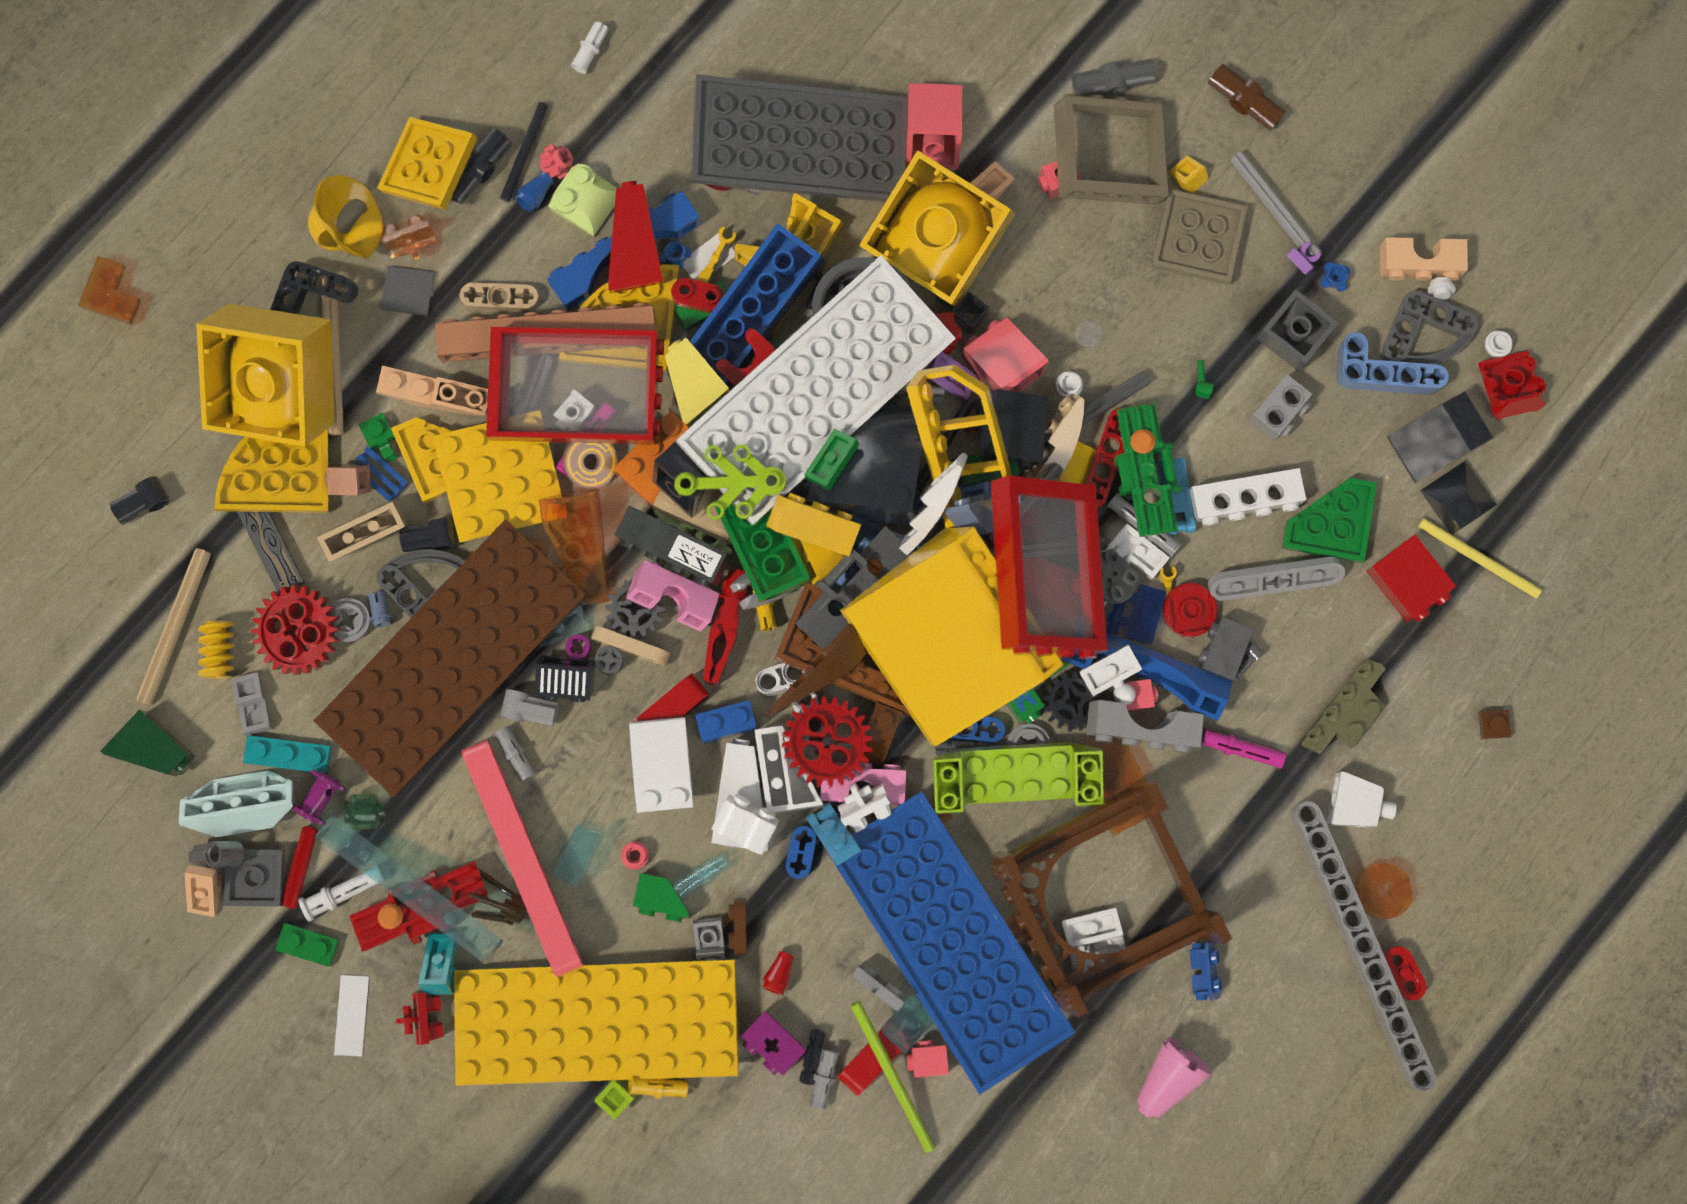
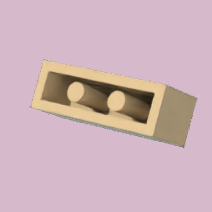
(362, 530)

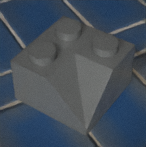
(1297, 330)

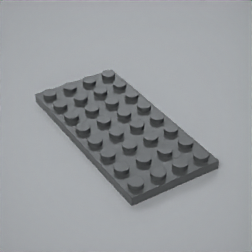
(797, 138)

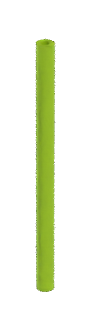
(892, 1076)

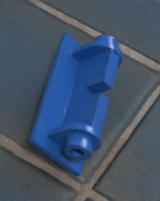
(1207, 981)

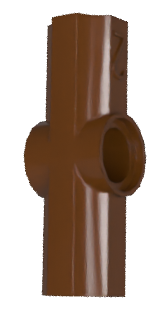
(1246, 97)

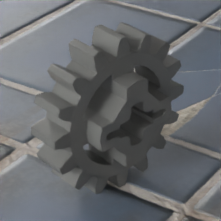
(619, 607)

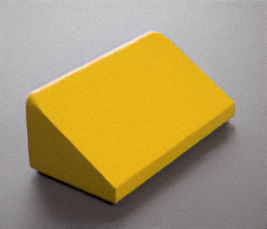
(1079, 464)

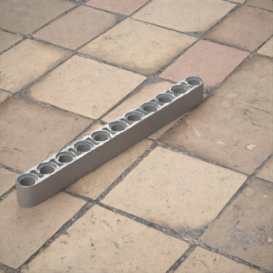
(1372, 955)

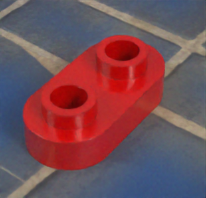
(696, 298)
(1405, 972)

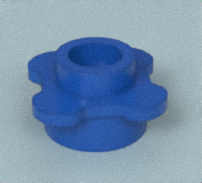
(673, 247)
(1335, 269)

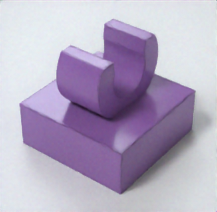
(1301, 259)

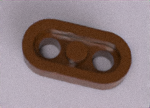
(738, 938)

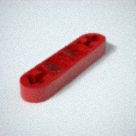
(1105, 458)

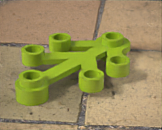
(735, 482)

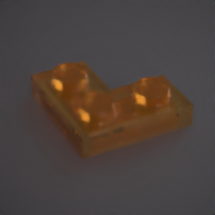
(102, 295)

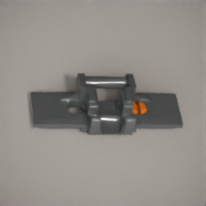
(874, 562)

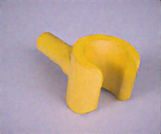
(1167, 581)

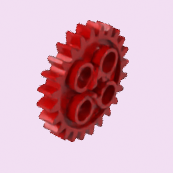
(315, 616)
(831, 716)

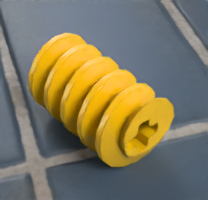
(215, 649)

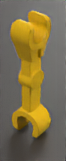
(706, 274)

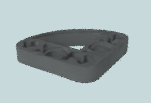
(1415, 317)
(409, 559)

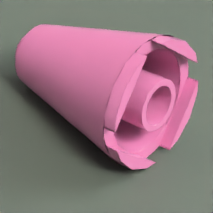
(1171, 1078)

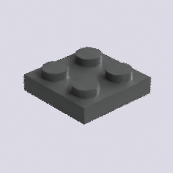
(256, 880)

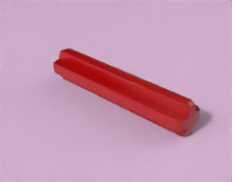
(299, 867)

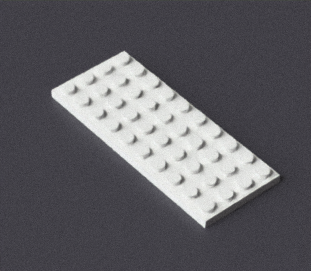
(821, 380)

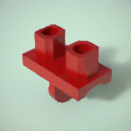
(423, 1030)

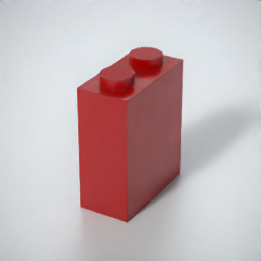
(1411, 579)

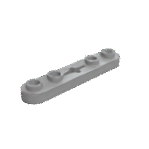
(1292, 577)

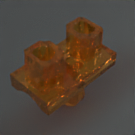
(408, 239)

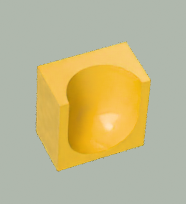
(937, 228)
(266, 374)

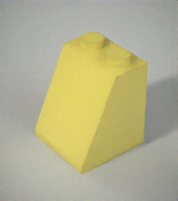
(693, 381)

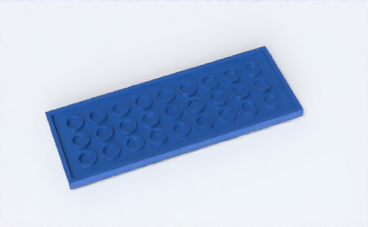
(952, 944)

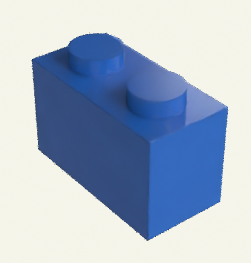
(726, 722)

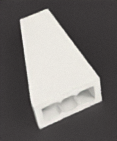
(741, 778)

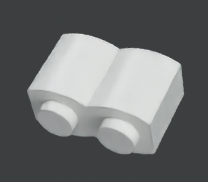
(745, 823)

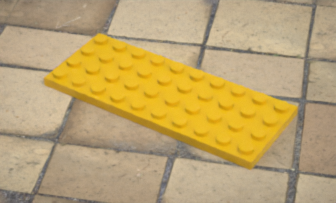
(596, 1023)

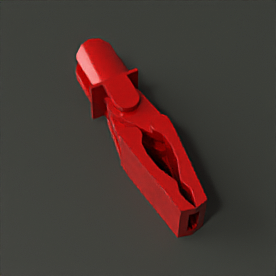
(725, 623)

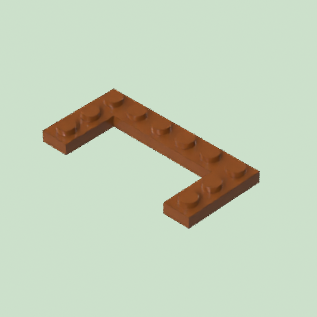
(799, 652)

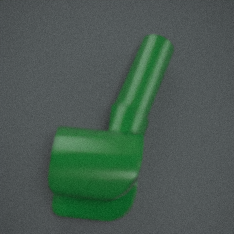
(1203, 388)

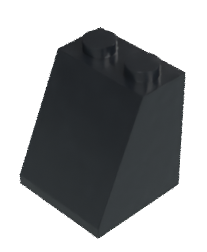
(1021, 426)
(668, 467)

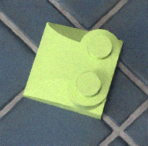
(584, 199)

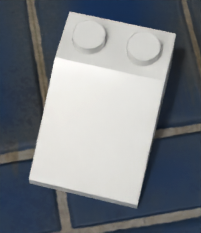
(661, 764)

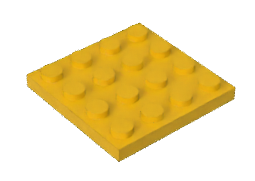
(494, 480)

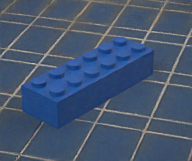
(757, 299)

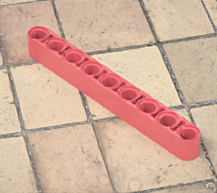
(522, 858)

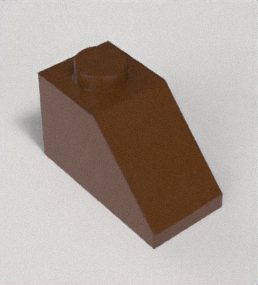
(883, 727)

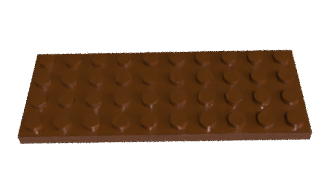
(449, 658)

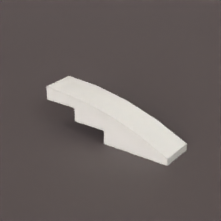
(935, 500)

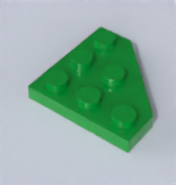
(1335, 523)

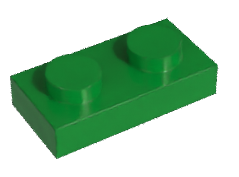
(831, 459)
(307, 944)

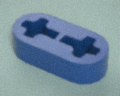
(794, 851)

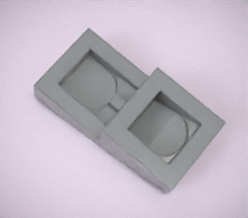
(251, 704)

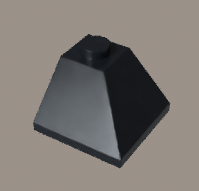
(1458, 497)

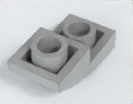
(709, 939)

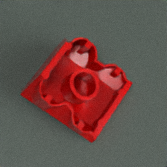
(1512, 384)

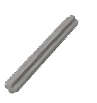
(1273, 203)

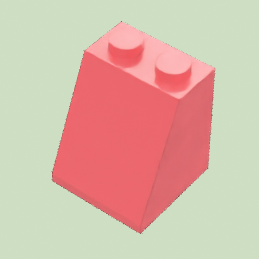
(935, 123)
(1004, 357)

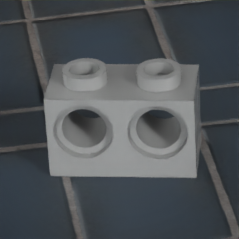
(1277, 405)

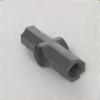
(1113, 78)

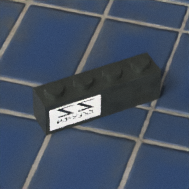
(673, 546)

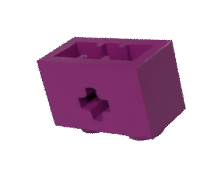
(789, 1048)

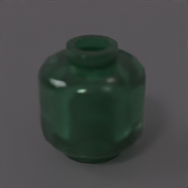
(363, 811)

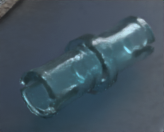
(700, 875)

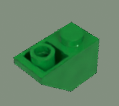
(660, 896)

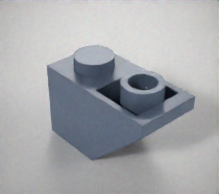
(972, 512)

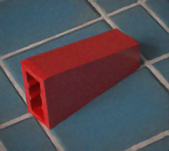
(633, 246)

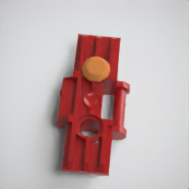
(391, 919)

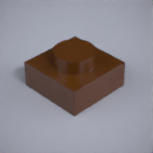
(1494, 724)

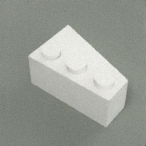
(781, 786)

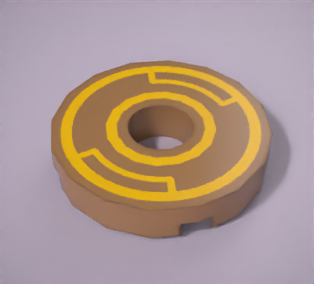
(596, 476)

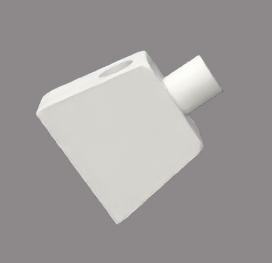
(1357, 802)

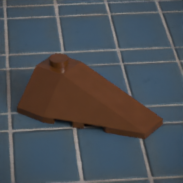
(834, 663)

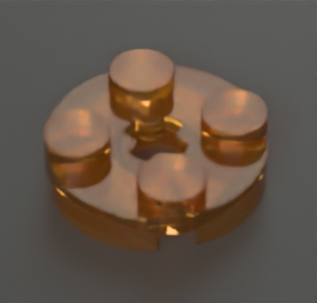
(1399, 890)

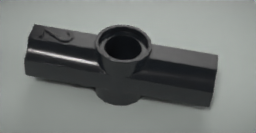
(481, 164)

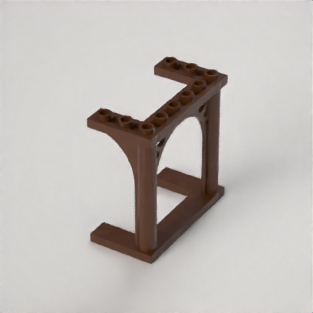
(1074, 989)

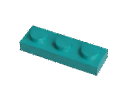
(287, 754)

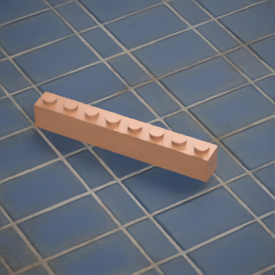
(471, 338)

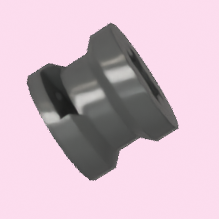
(605, 657)

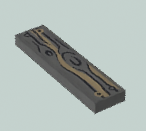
(271, 549)

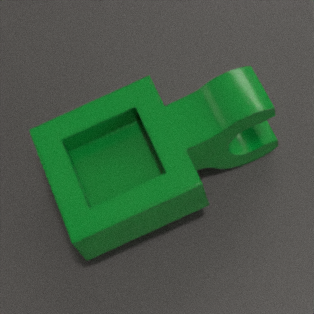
(379, 434)

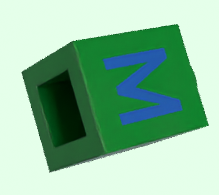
(1026, 707)

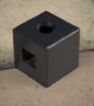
(967, 304)

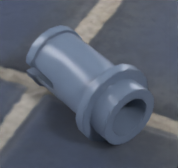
(379, 610)

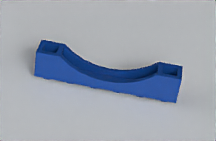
(576, 281)
(1195, 687)

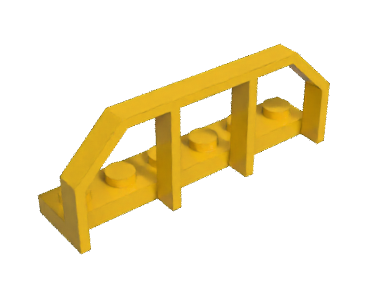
(930, 426)

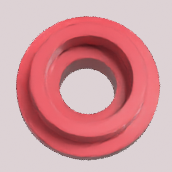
(626, 851)

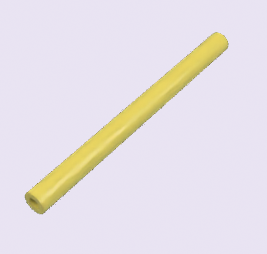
(1479, 558)

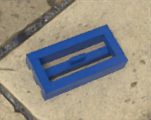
(361, 459)

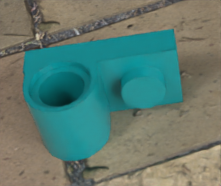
(438, 965)

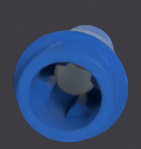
(533, 192)

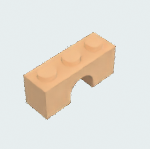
(1401, 261)

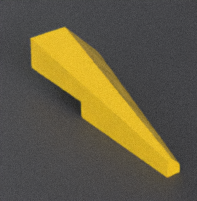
(812, 227)

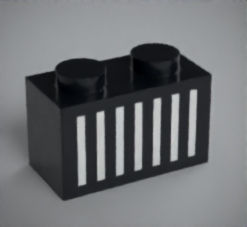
(564, 678)

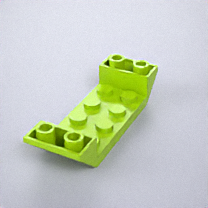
(1018, 774)

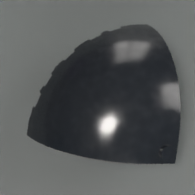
(881, 473)

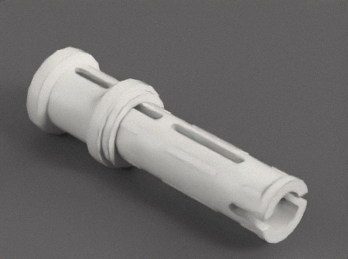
(329, 898)

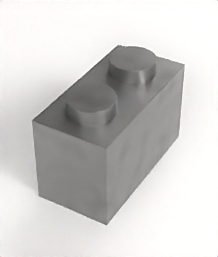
(1225, 648)

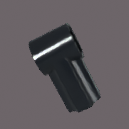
(147, 497)
(436, 535)

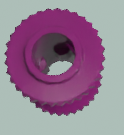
(318, 797)

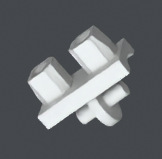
(862, 803)

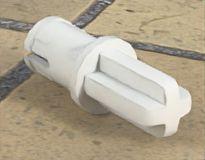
(589, 47)

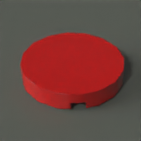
(1189, 610)

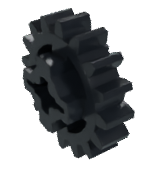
(1060, 705)

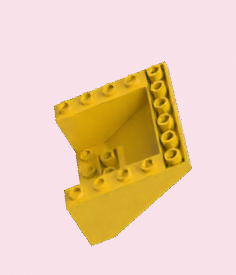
(939, 636)

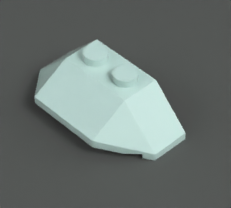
(237, 804)

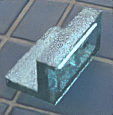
(578, 855)

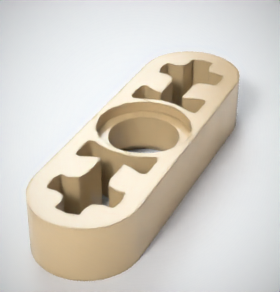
(479, 302)
(630, 646)

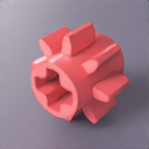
(556, 161)

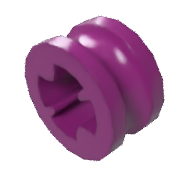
(586, 648)

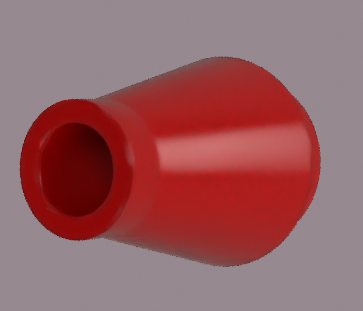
(779, 973)

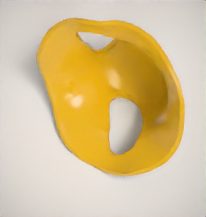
(329, 199)

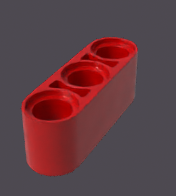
(678, 701)
(865, 1067)

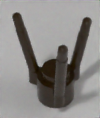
(511, 909)

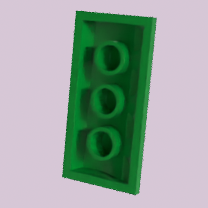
(765, 555)

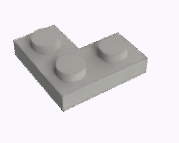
(888, 994)

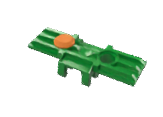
(1138, 473)

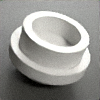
(1441, 288)
(1498, 343)
(1069, 383)

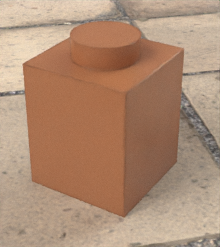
(348, 479)

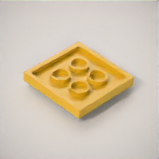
(427, 163)

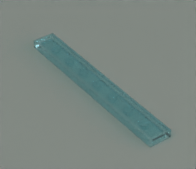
(409, 889)

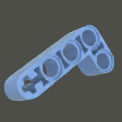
(1390, 369)

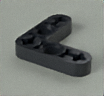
(300, 286)

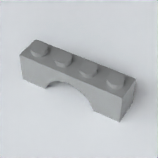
(1112, 721)

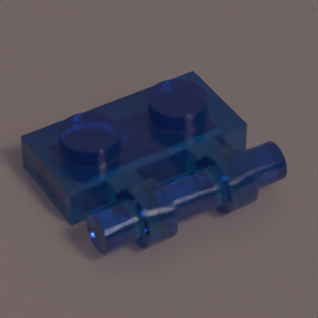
(1143, 617)

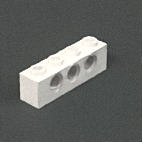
(1287, 483)

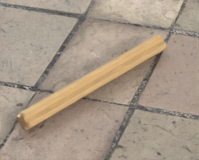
(330, 311)
(173, 626)

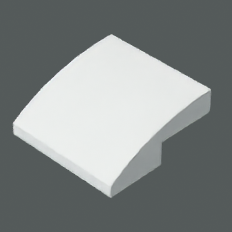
(1094, 934)

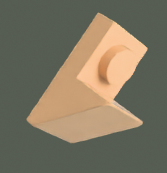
(203, 890)

